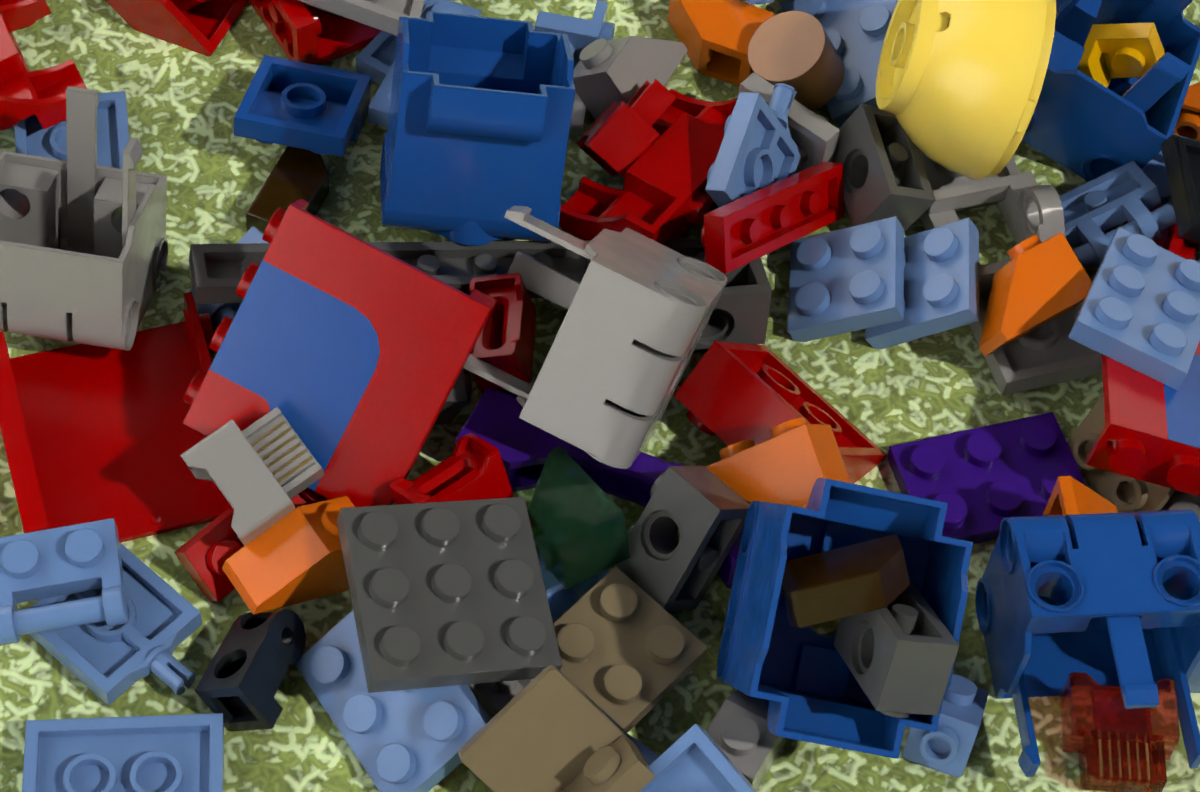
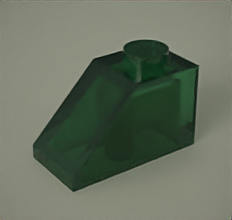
(575, 522)

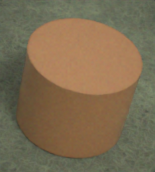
(798, 53)

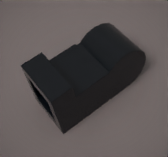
(251, 668)

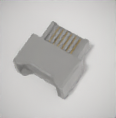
(255, 470)

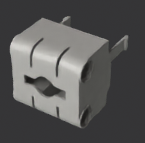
(74, 245)
(619, 343)

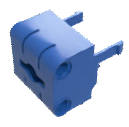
(1103, 127)
(1095, 600)

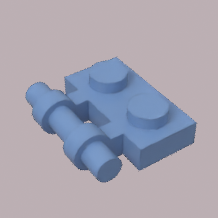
(1107, 202)

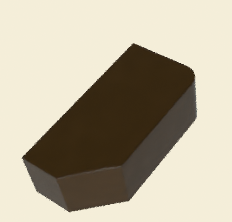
(295, 177)
(844, 581)

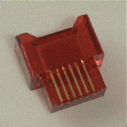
(1115, 744)

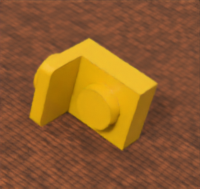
(1120, 51)

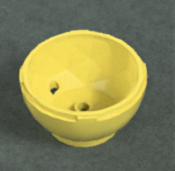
(966, 77)

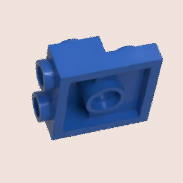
(304, 106)

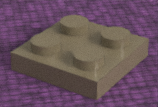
(624, 649)

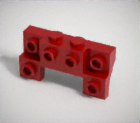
(24, 90)
(665, 185)

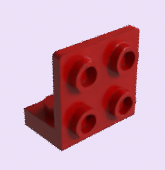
(312, 34)

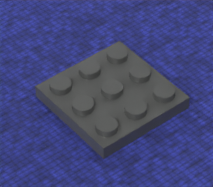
(447, 593)

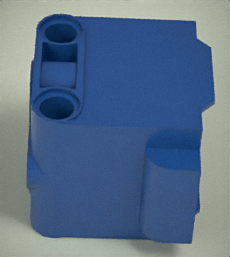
(475, 127)
(801, 671)

